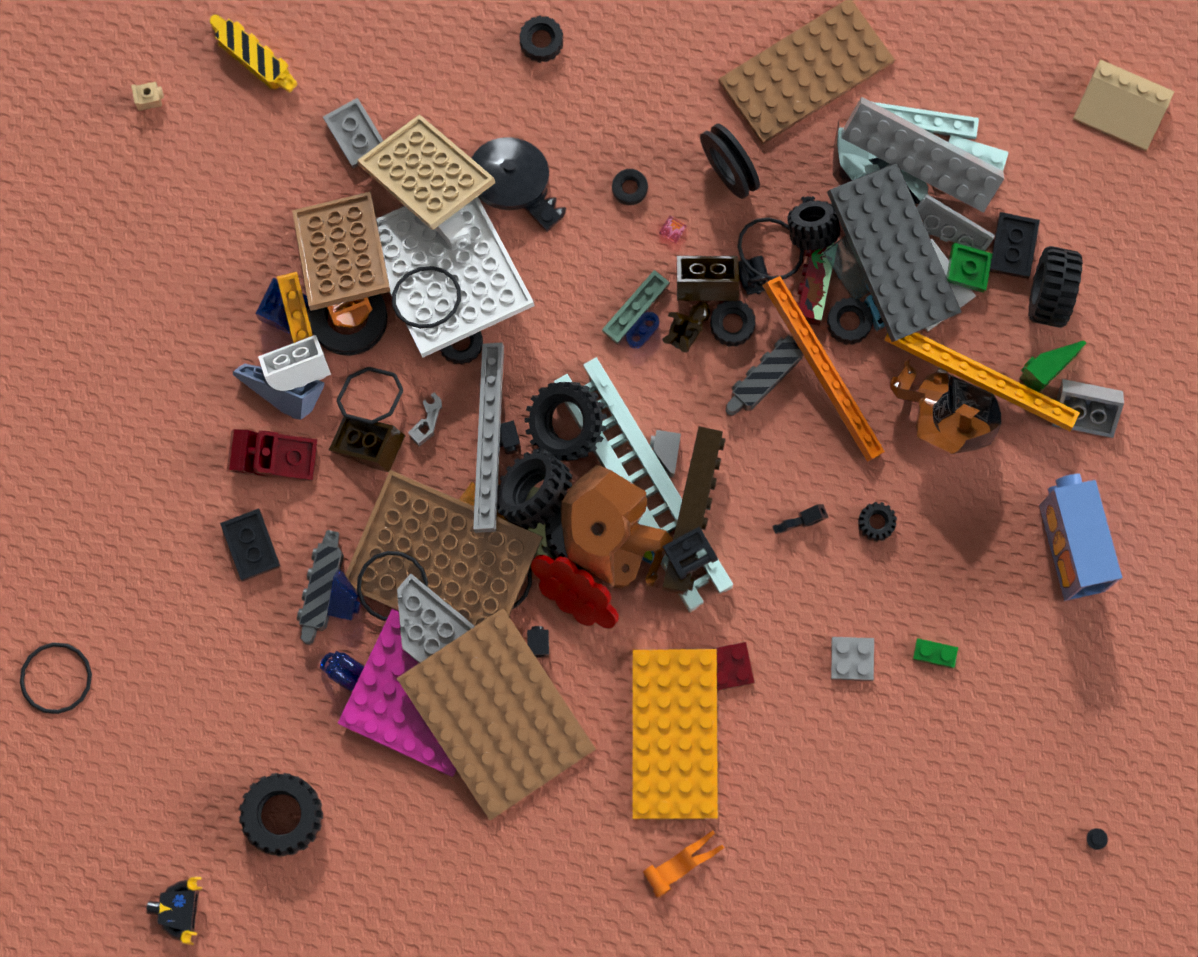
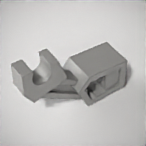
(432, 415)

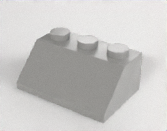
(1097, 406)

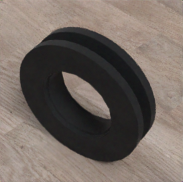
(730, 161)
(354, 343)

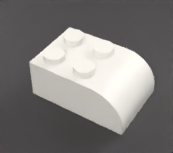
(295, 365)

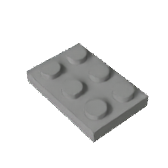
(353, 130)

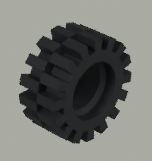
(868, 530)

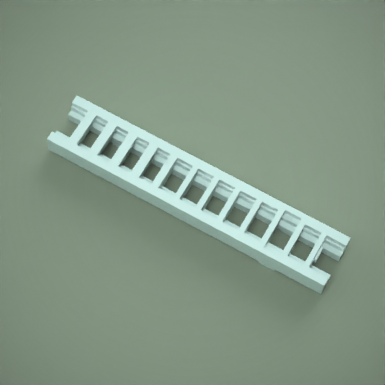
(652, 468)

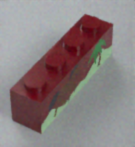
(815, 285)

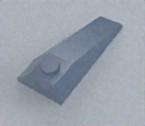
(294, 402)

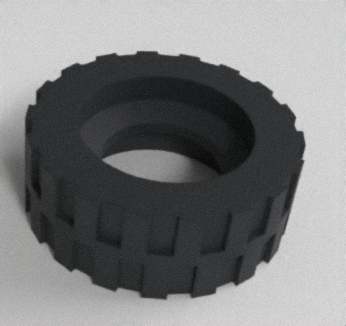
(541, 54)
(732, 307)
(839, 332)
(466, 355)

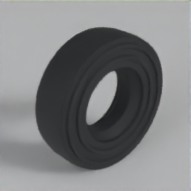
(634, 175)

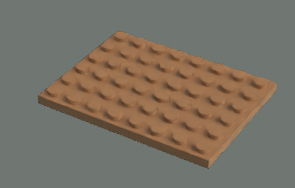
(463, 567)
(496, 713)

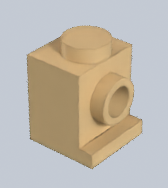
(147, 101)

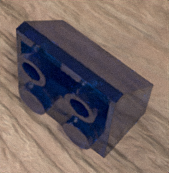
(272, 309)

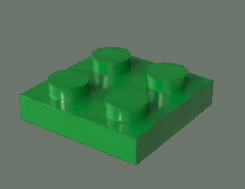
(969, 267)

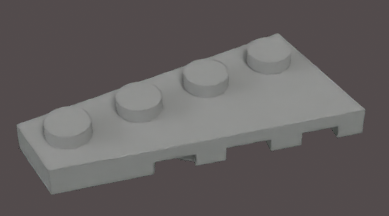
(951, 225)

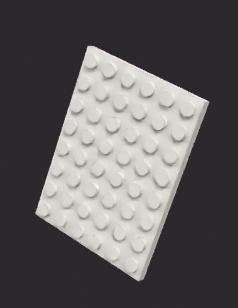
(483, 270)

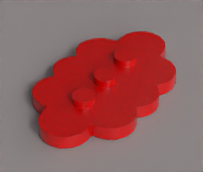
(575, 591)

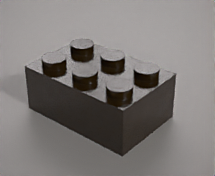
(707, 278)

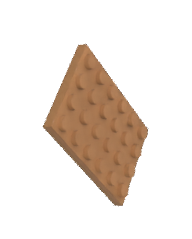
(340, 251)

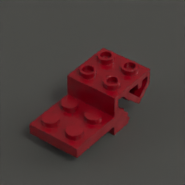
(271, 454)

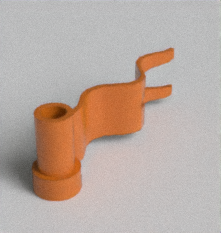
(678, 866)

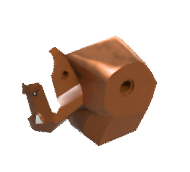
(604, 530)

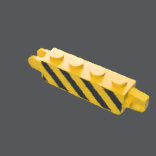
(252, 55)

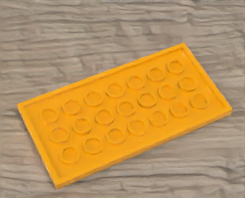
(675, 734)

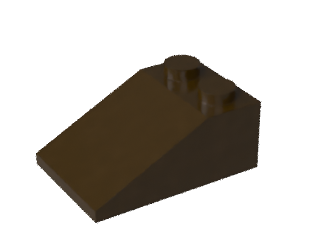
(368, 444)

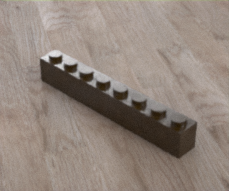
(696, 499)

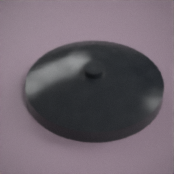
(518, 173)

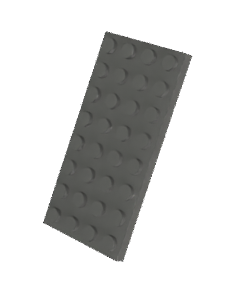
(894, 252)

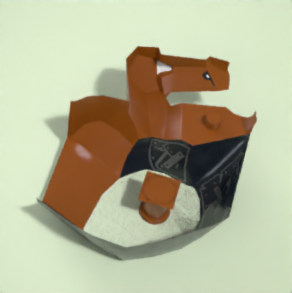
(943, 419)

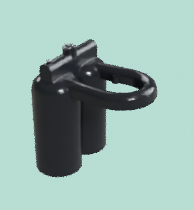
(750, 282)

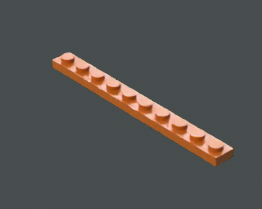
(823, 368)

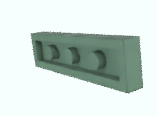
(635, 306)

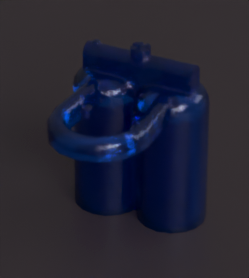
(342, 669)

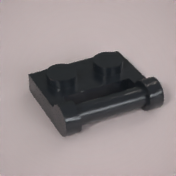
(687, 546)

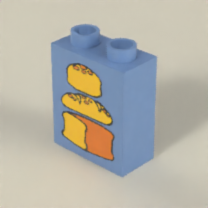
(1079, 538)

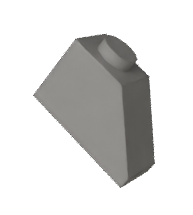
(666, 449)

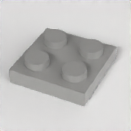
(852, 658)

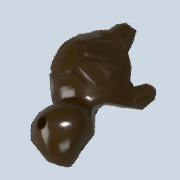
(687, 328)

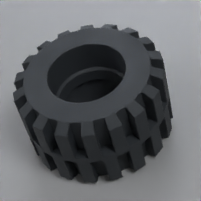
(813, 225)

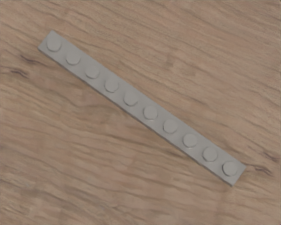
(488, 438)

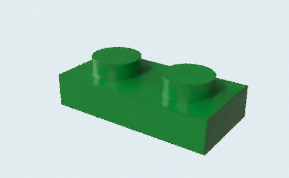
(935, 653)

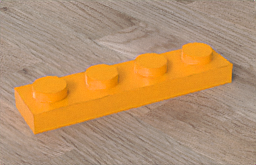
(294, 306)

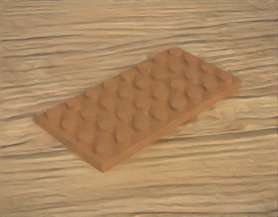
(806, 70)

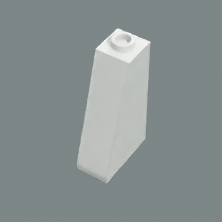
(454, 231)

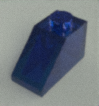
(343, 598)

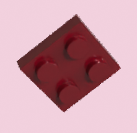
(733, 666)

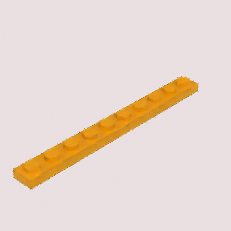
(988, 379)

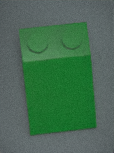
(1042, 370)

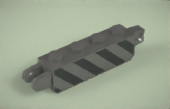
(765, 376)
(316, 597)

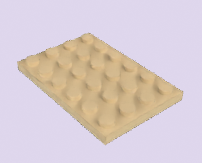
(426, 172)

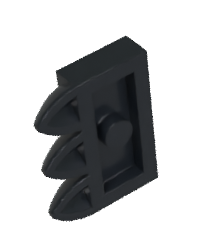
(544, 212)

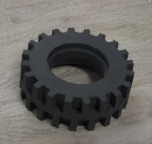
(541, 420)
(522, 478)

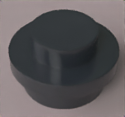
(1097, 839)

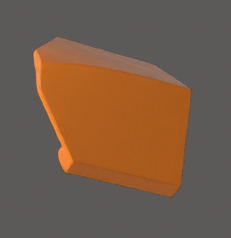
(350, 313)

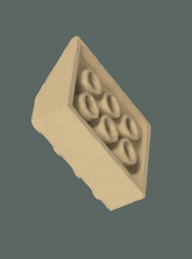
(1123, 105)

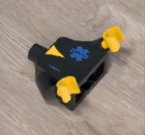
(177, 909)

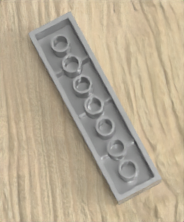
(922, 154)

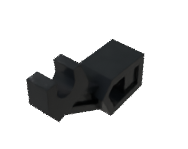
(806, 518)

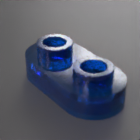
(642, 330)

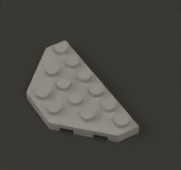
(426, 620)

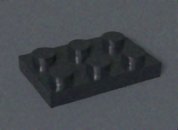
(1014, 245)
(250, 545)

